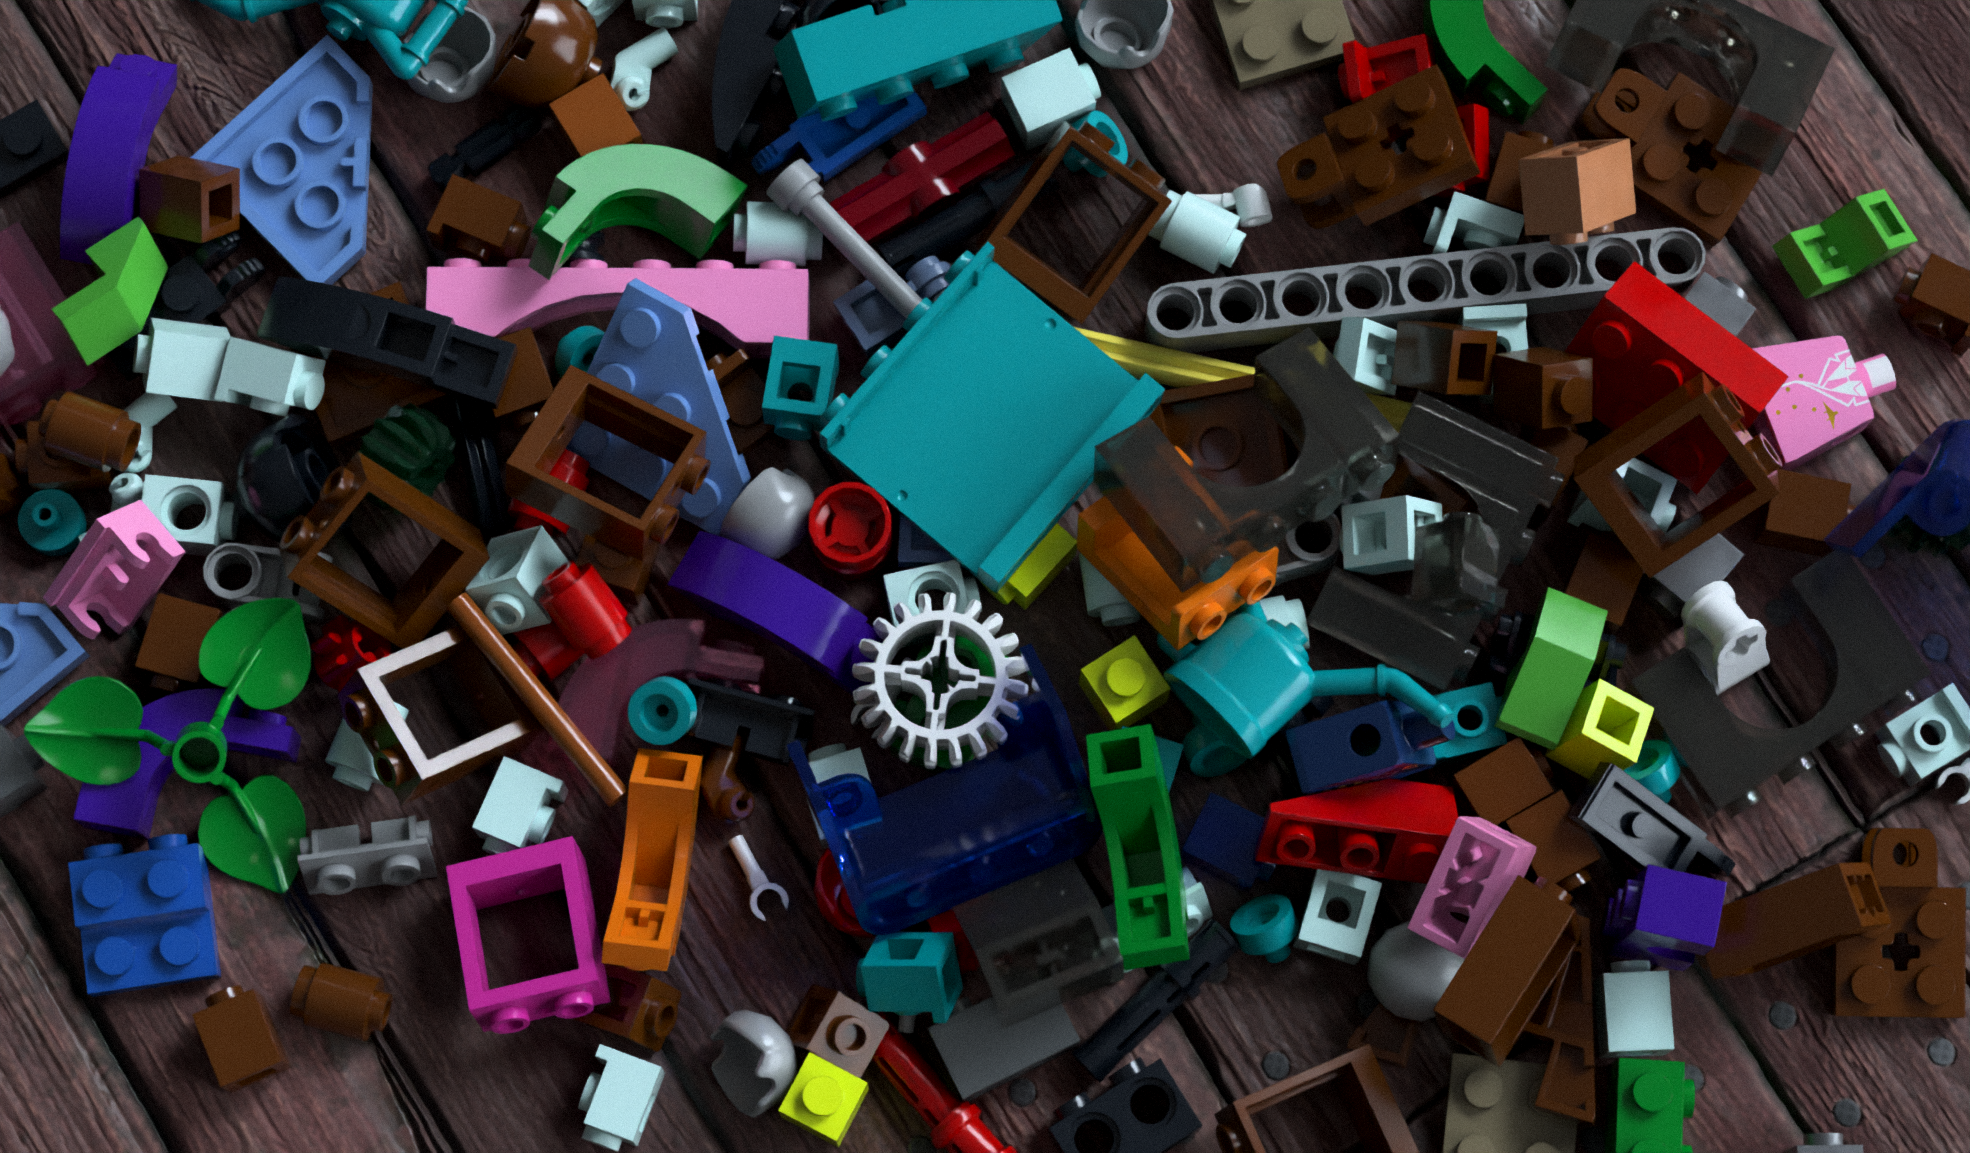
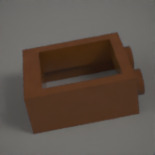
(1041, 277)
(588, 398)
(1625, 514)
(426, 593)
(394, 749)
(1796, 920)
(1509, 969)
(1360, 1088)

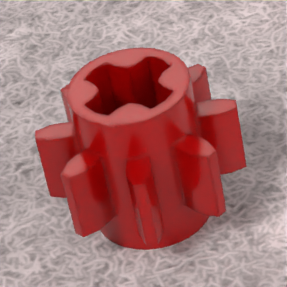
(346, 649)

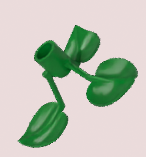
(253, 652)

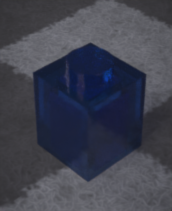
(1226, 843)

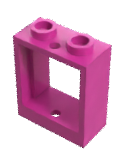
(515, 877)

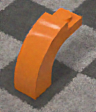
(654, 860)

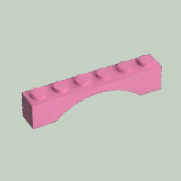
(731, 303)

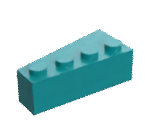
(910, 43)

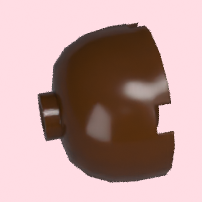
(547, 54)

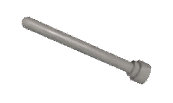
(799, 191)

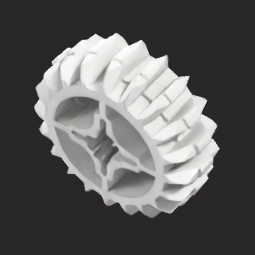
(910, 675)

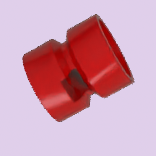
(850, 531)

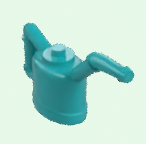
(377, 20)
(1258, 677)

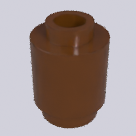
(89, 432)
(341, 1001)

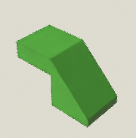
(1844, 244)
(122, 297)
(1552, 669)

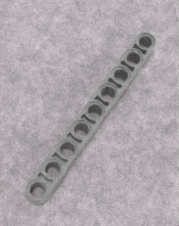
(1390, 280)

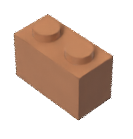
(1577, 189)

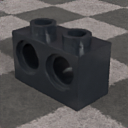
(1115, 1115)

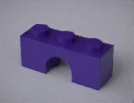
(1664, 917)

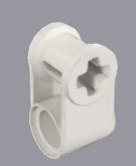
(1722, 637)

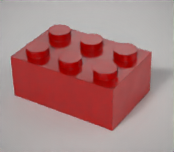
(1650, 344)

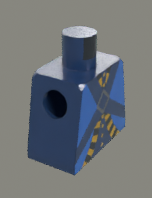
(1364, 746)

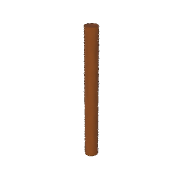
(537, 699)

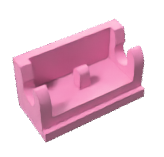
(115, 570)

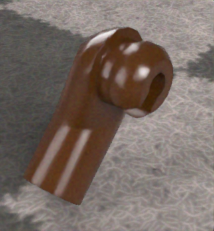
(723, 786)

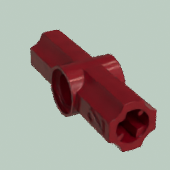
(925, 179)

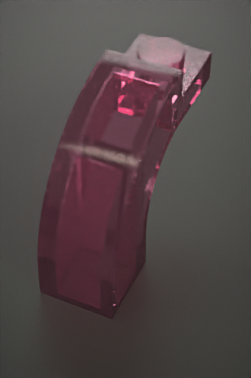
(673, 648)

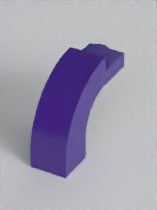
(110, 149)
(775, 603)
(131, 805)

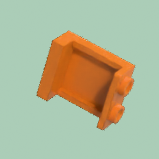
(1136, 574)

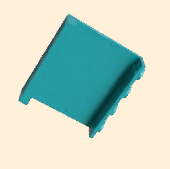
(984, 418)

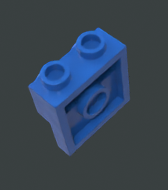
(144, 915)

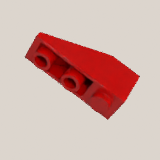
(1363, 829)

